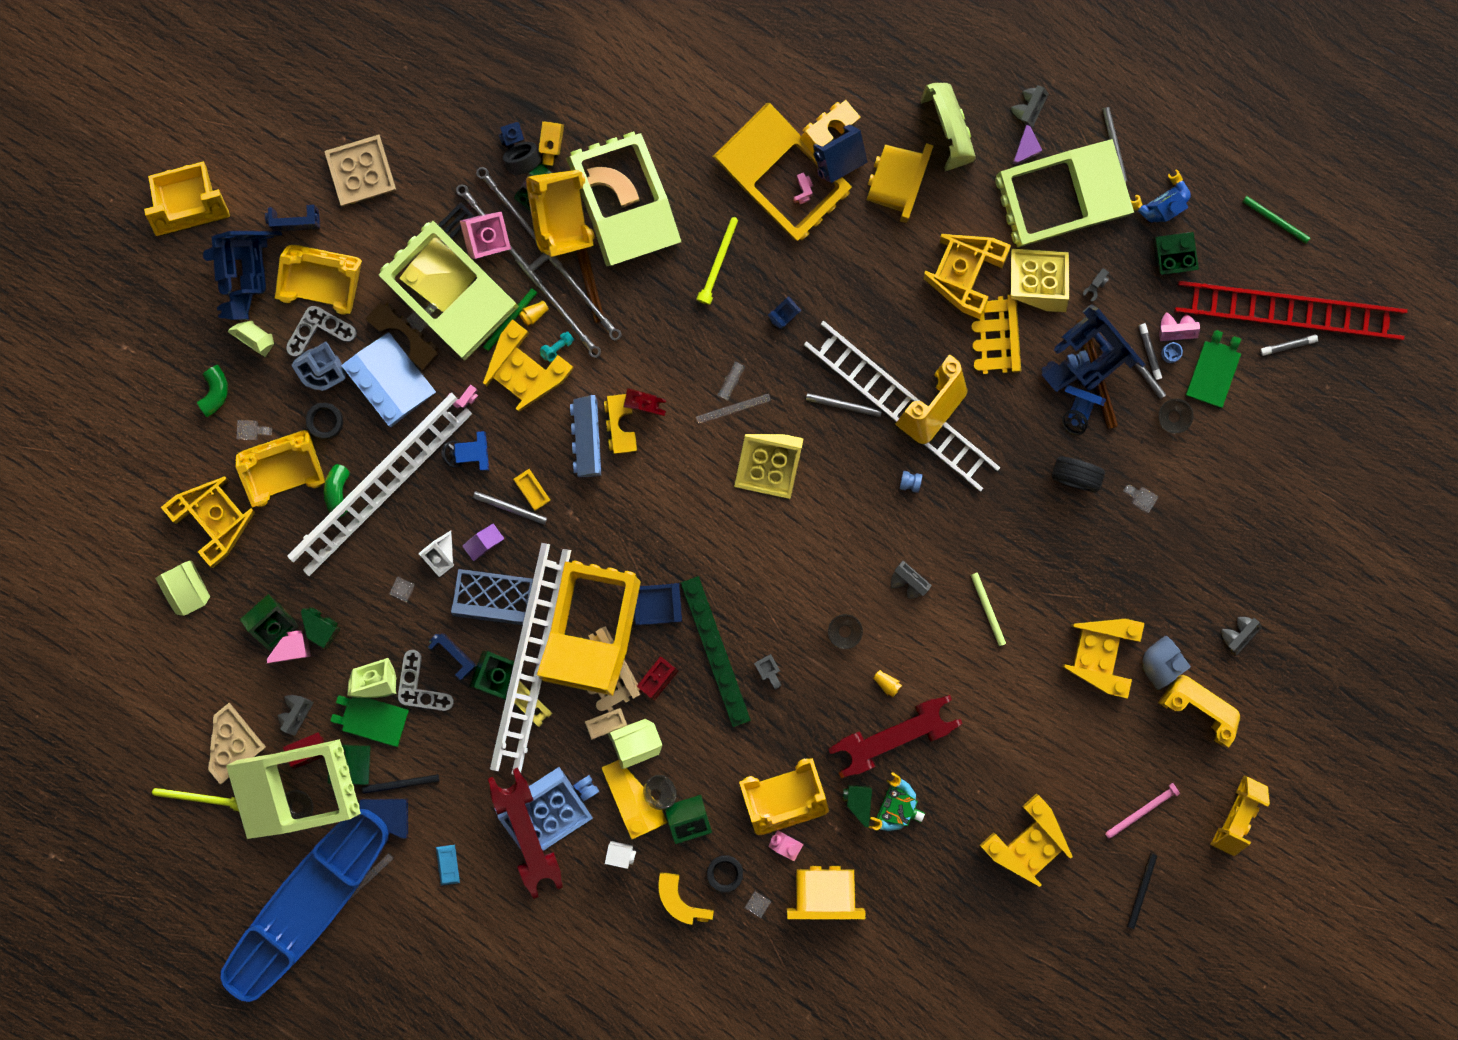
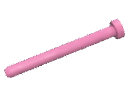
(1142, 811)

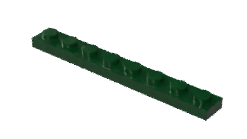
(715, 651)

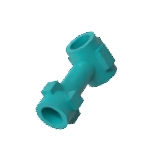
(549, 353)

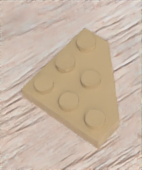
(230, 742)

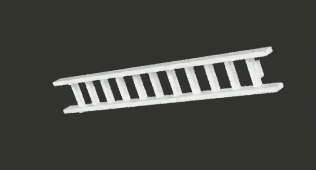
(826, 346)
(373, 478)
(520, 657)

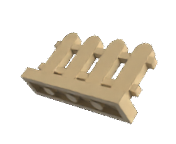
(626, 675)

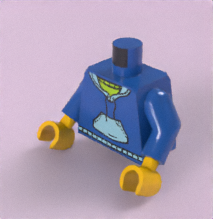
(1167, 204)

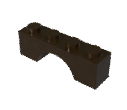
(384, 320)

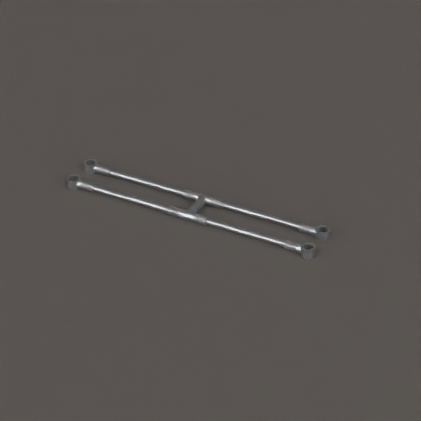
(529, 269)

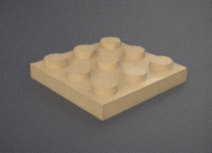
(360, 170)

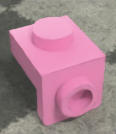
(805, 184)
(468, 397)
(785, 845)

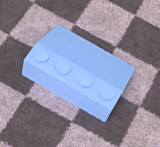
(388, 379)
(587, 436)
(554, 811)

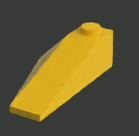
(629, 797)

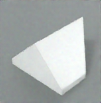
(439, 554)

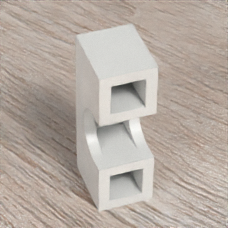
(620, 854)

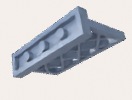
(486, 612)

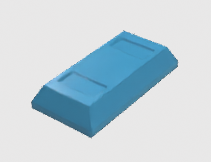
(447, 865)

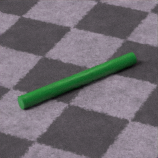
(1275, 219)
(523, 303)

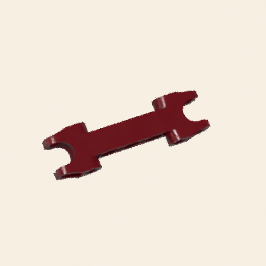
(925, 722)
(513, 802)

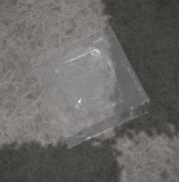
(402, 589)
(757, 904)

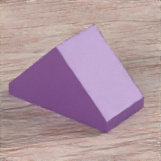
(1028, 146)
(483, 542)

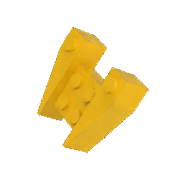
(961, 267)
(520, 372)
(215, 514)
(1098, 652)
(1237, 823)
(1034, 846)

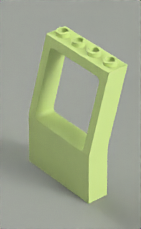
(1096, 182)
(637, 229)
(472, 314)
(262, 795)

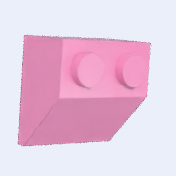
(485, 235)
(290, 647)

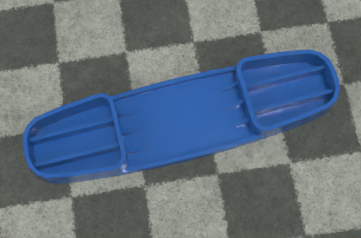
(304, 906)

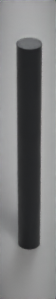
(400, 783)
(1142, 891)

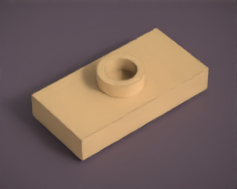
(606, 723)

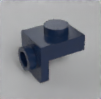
(511, 134)
(784, 313)

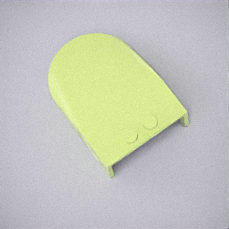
(952, 123)

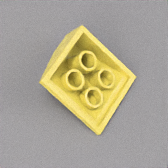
(438, 275)
(1040, 278)
(769, 463)

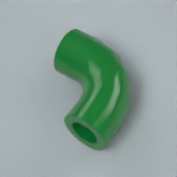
(217, 391)
(334, 487)

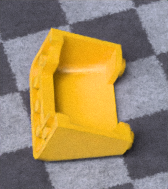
(558, 212)
(318, 277)
(925, 421)
(279, 467)
(1186, 690)
(785, 798)

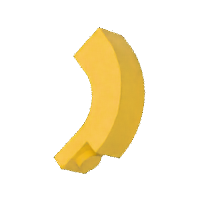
(674, 905)

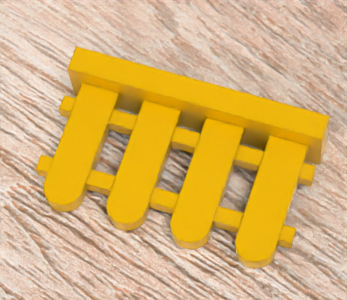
(999, 343)

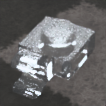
(417, 322)
(249, 430)
(1142, 499)

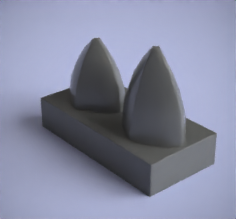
(1029, 113)
(905, 574)
(1237, 641)
(299, 709)

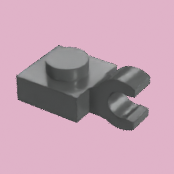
(1100, 280)
(768, 668)

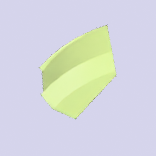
(253, 337)
(183, 588)
(373, 680)
(636, 742)

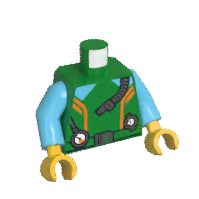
(897, 807)

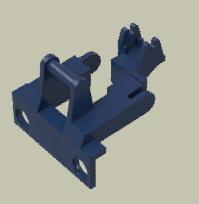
(245, 247)
(1114, 350)

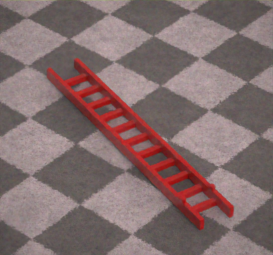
(1364, 332)

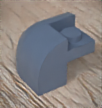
(319, 368)
(1164, 662)

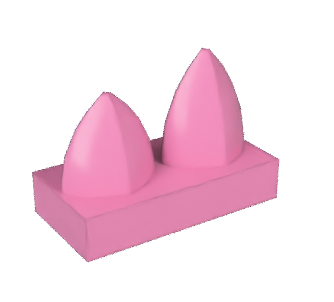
(1172, 331)

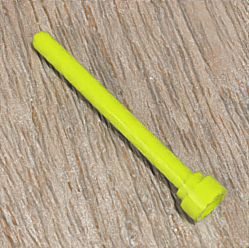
(705, 295)
(196, 797)

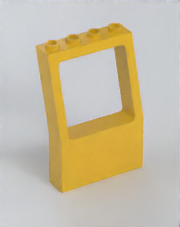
(757, 149)
(582, 661)

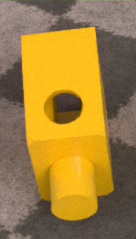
(554, 133)

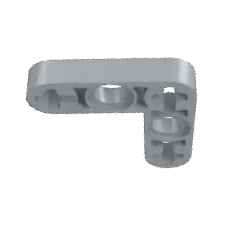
(313, 325)
(412, 687)

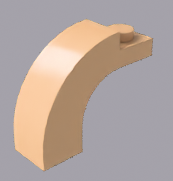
(616, 181)

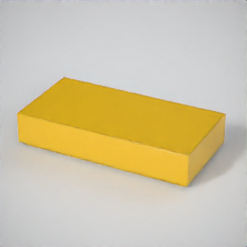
(532, 489)

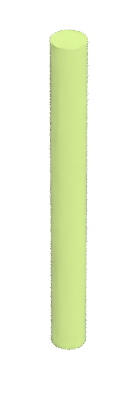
(988, 609)

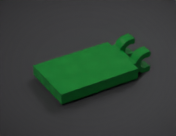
(1214, 370)
(372, 719)

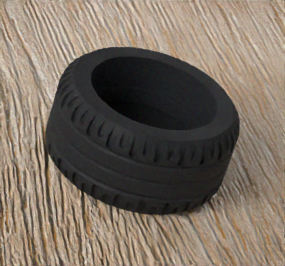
(1078, 474)

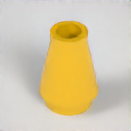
(533, 313)
(887, 683)

